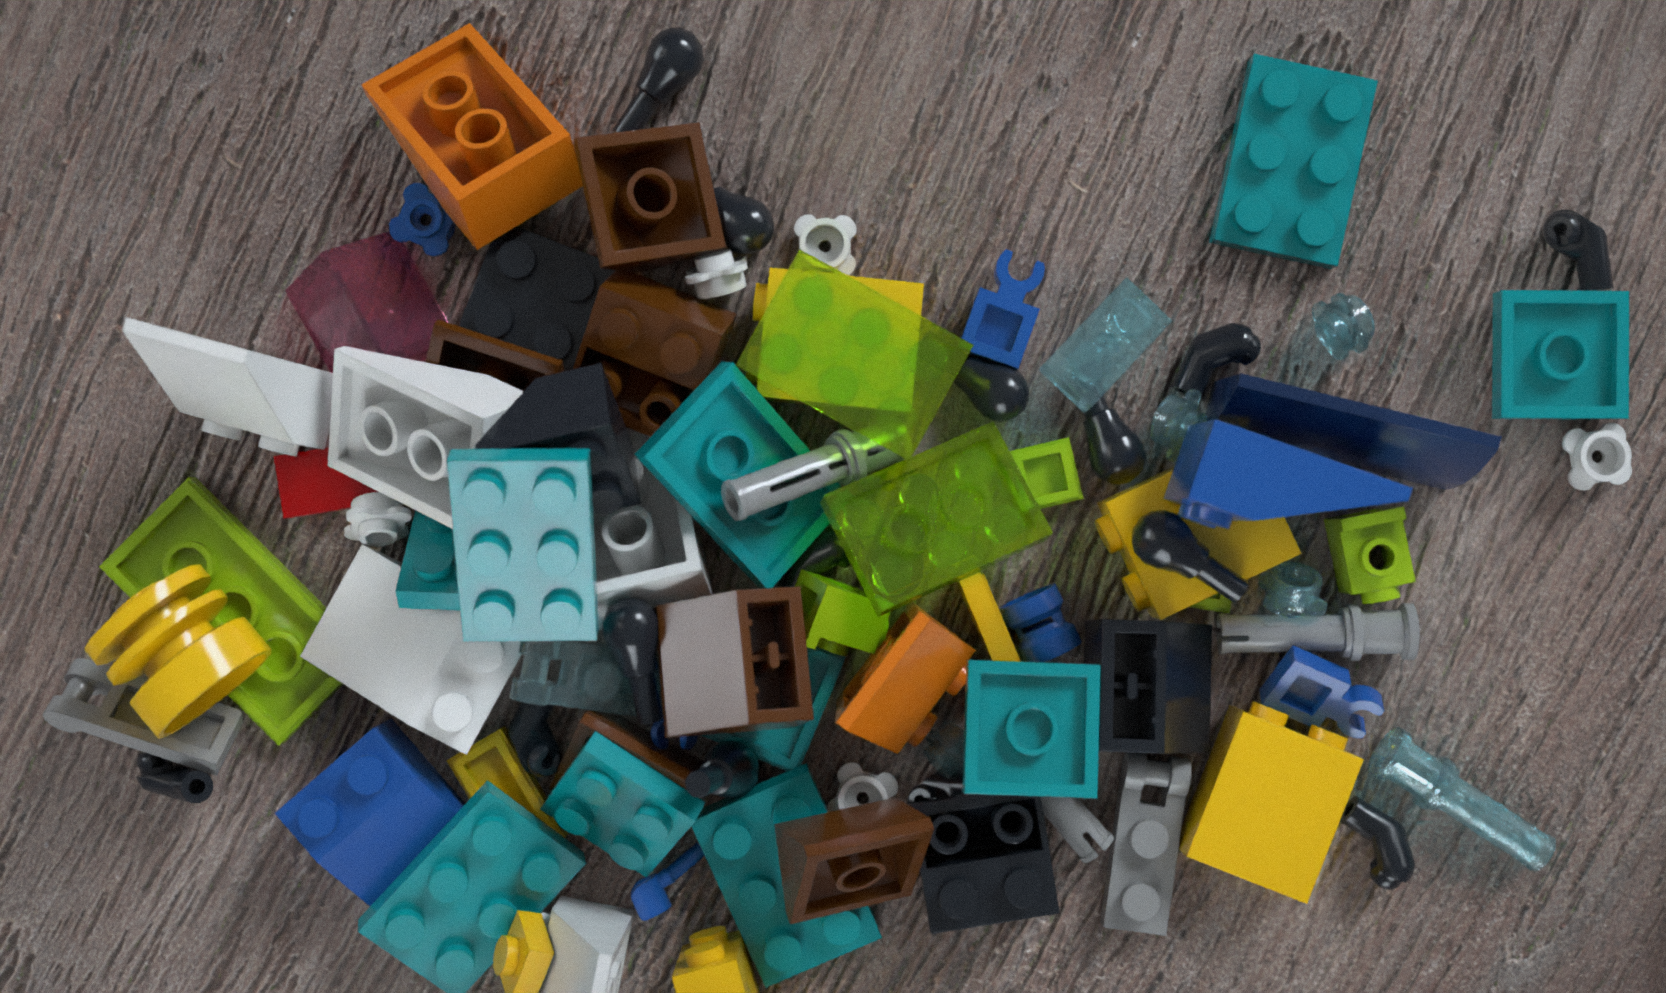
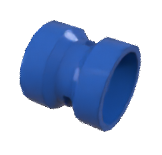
(1046, 638)

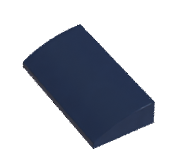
(1354, 431)

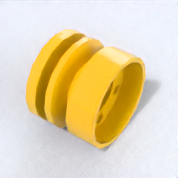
(171, 641)

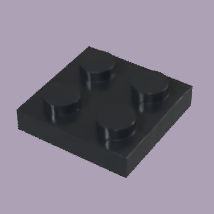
(535, 294)

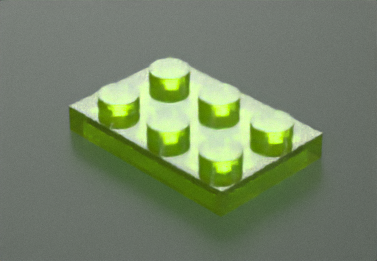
(854, 355)
(935, 518)

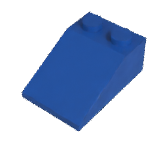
(1248, 477)
(371, 811)

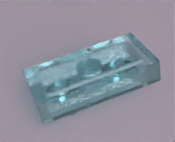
(1105, 345)

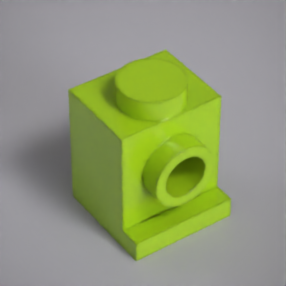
(1350, 543)
(839, 616)

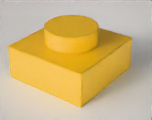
(523, 954)

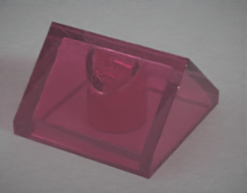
(367, 300)

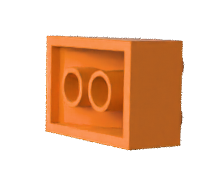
(476, 135)
(903, 681)

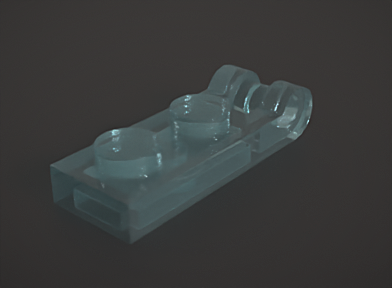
(586, 679)

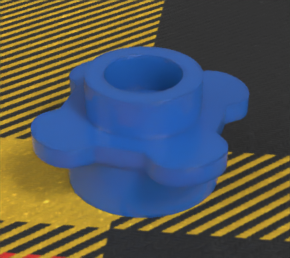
(408, 226)

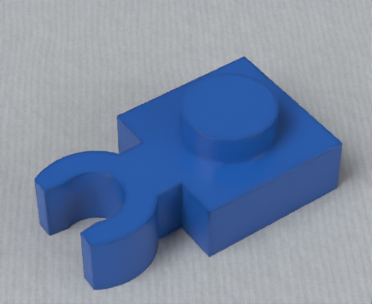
(1000, 321)
(1317, 689)

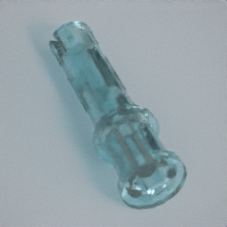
(1437, 785)

